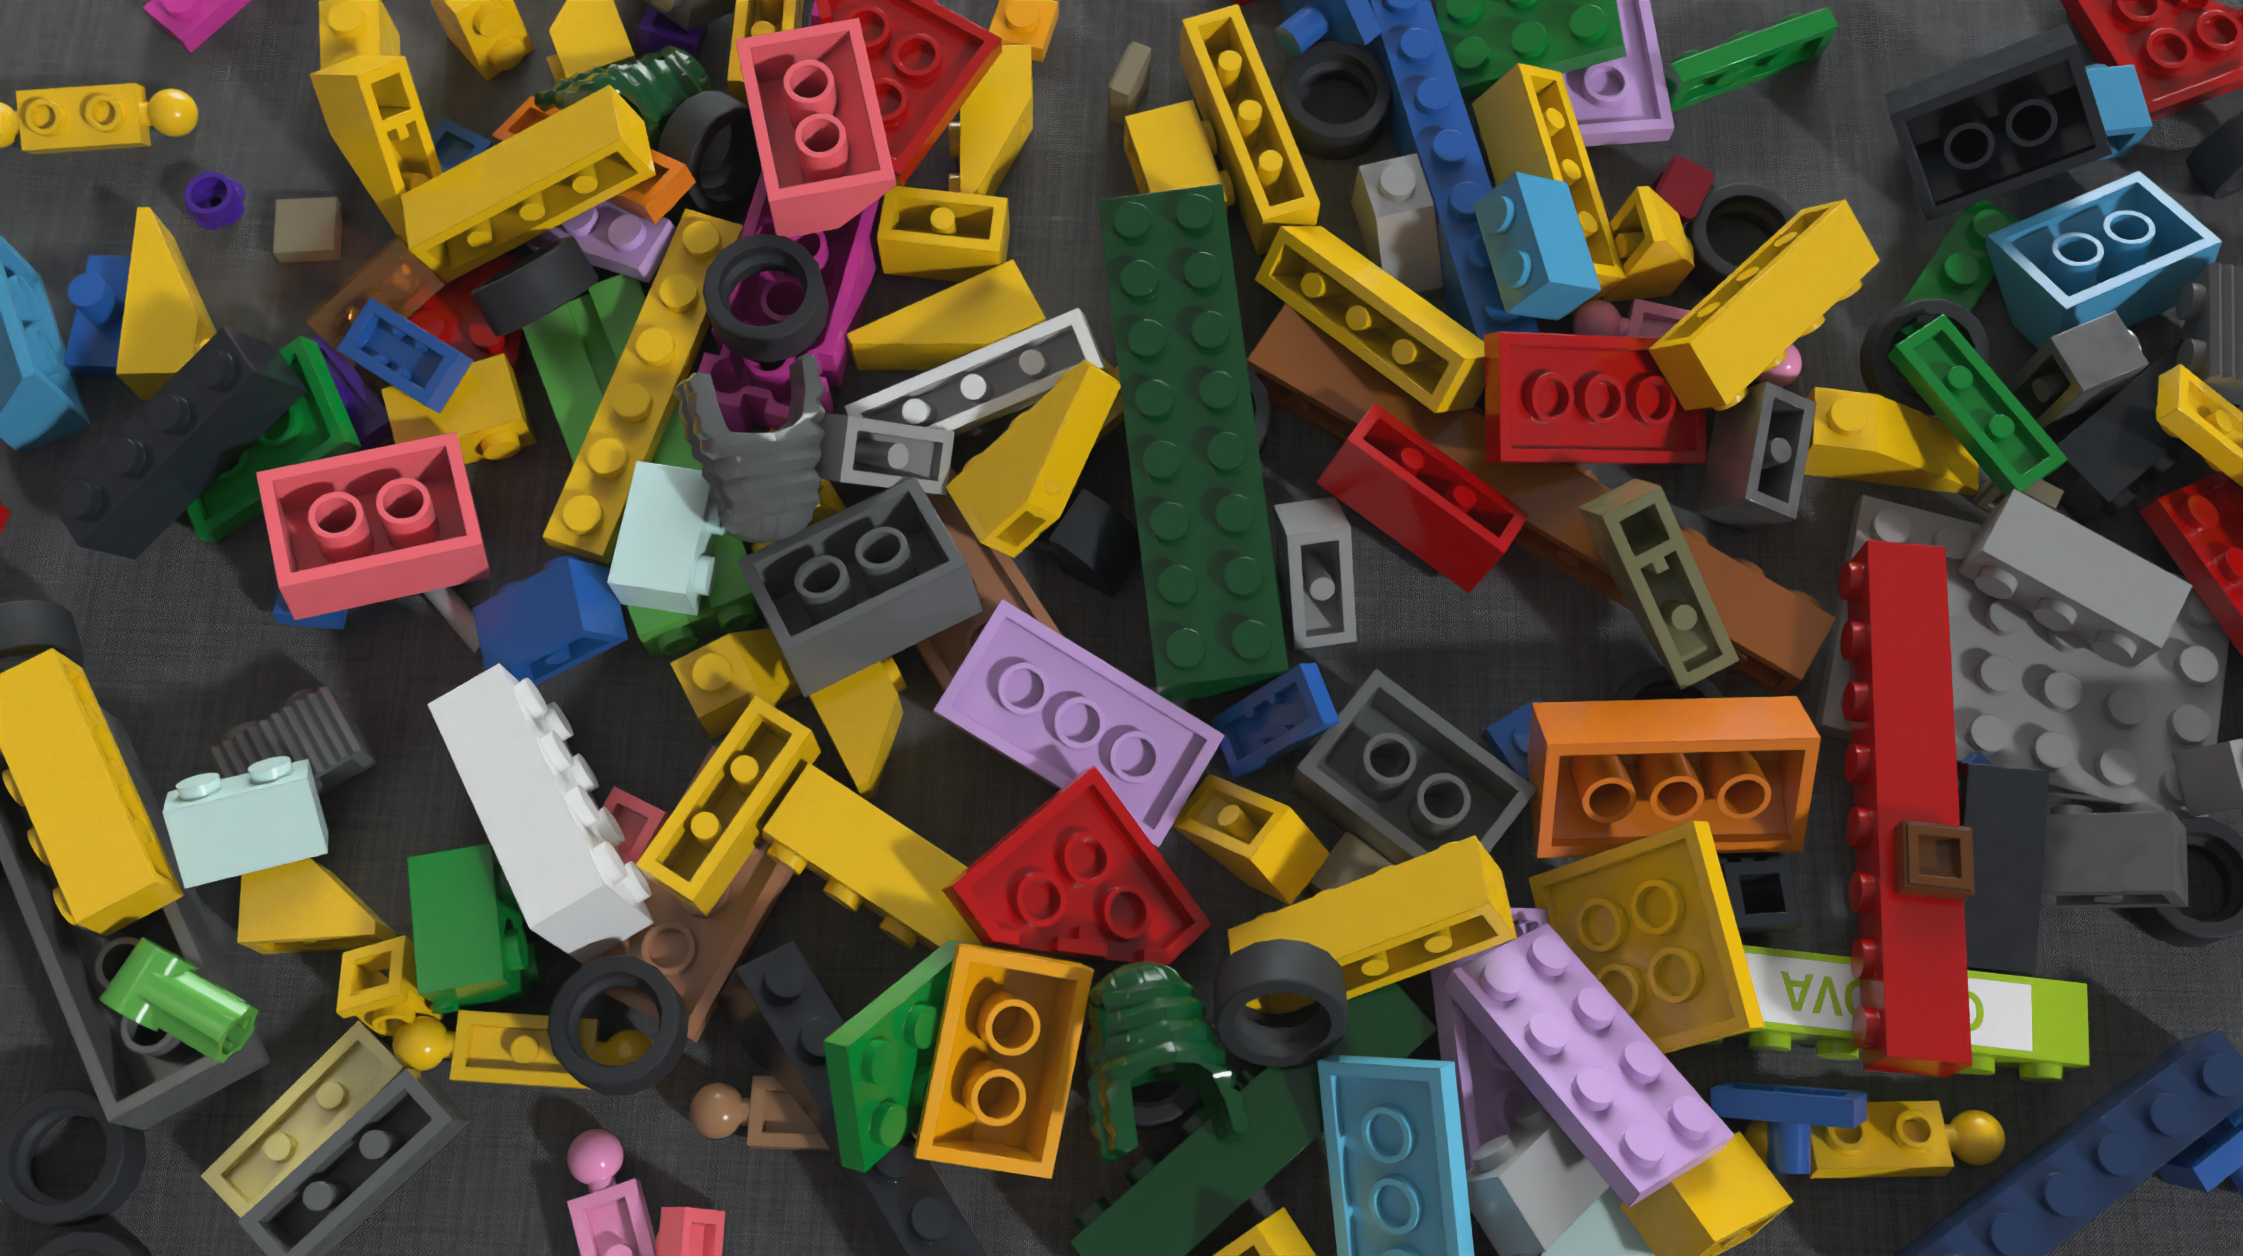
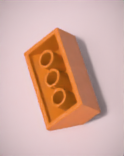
(1651, 765)

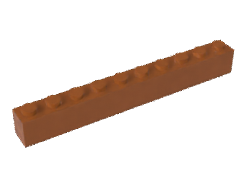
(1333, 389)

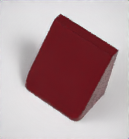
(1683, 186)

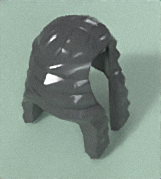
(759, 479)

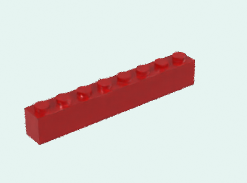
(1902, 769)

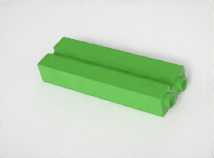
(576, 359)

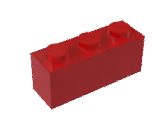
(1423, 498)

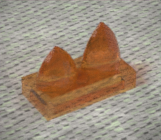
(390, 277)

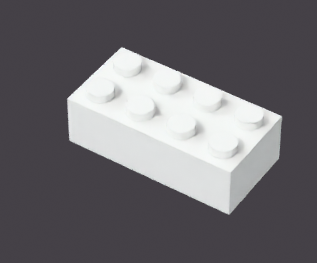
(542, 814)

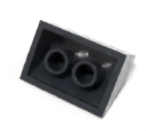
(1998, 122)

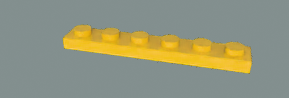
(640, 392)

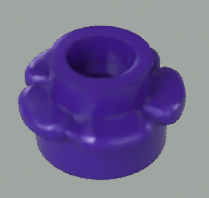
(208, 189)

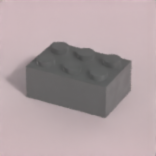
(861, 586)
(1407, 777)

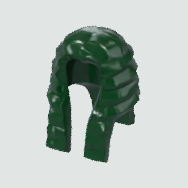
(649, 85)
(1153, 1032)

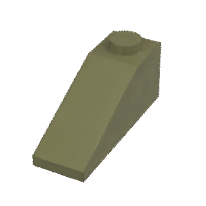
(1659, 580)

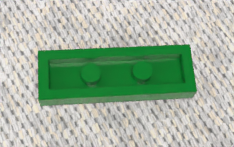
(1749, 58)
(1960, 263)
(1976, 406)

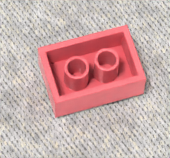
(372, 526)

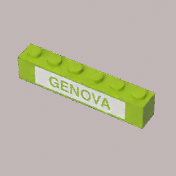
(2013, 1018)

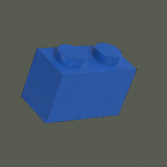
(550, 620)

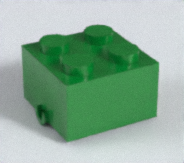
(470, 933)

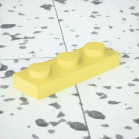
(303, 1118)

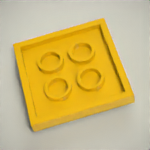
(1658, 934)

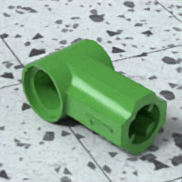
(168, 994)

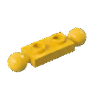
(94, 118)
(507, 1048)
(1897, 1142)

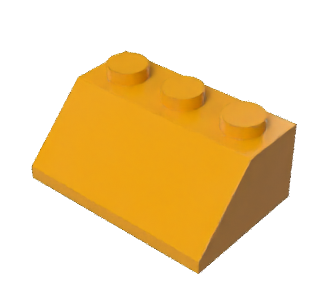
(1003, 1060)

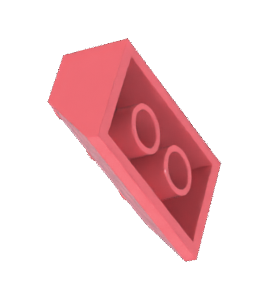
(816, 125)

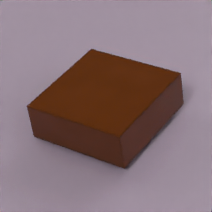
(1934, 860)

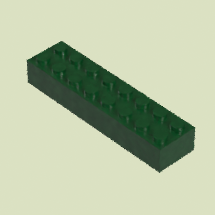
(1192, 444)

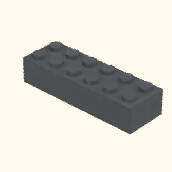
(133, 1069)

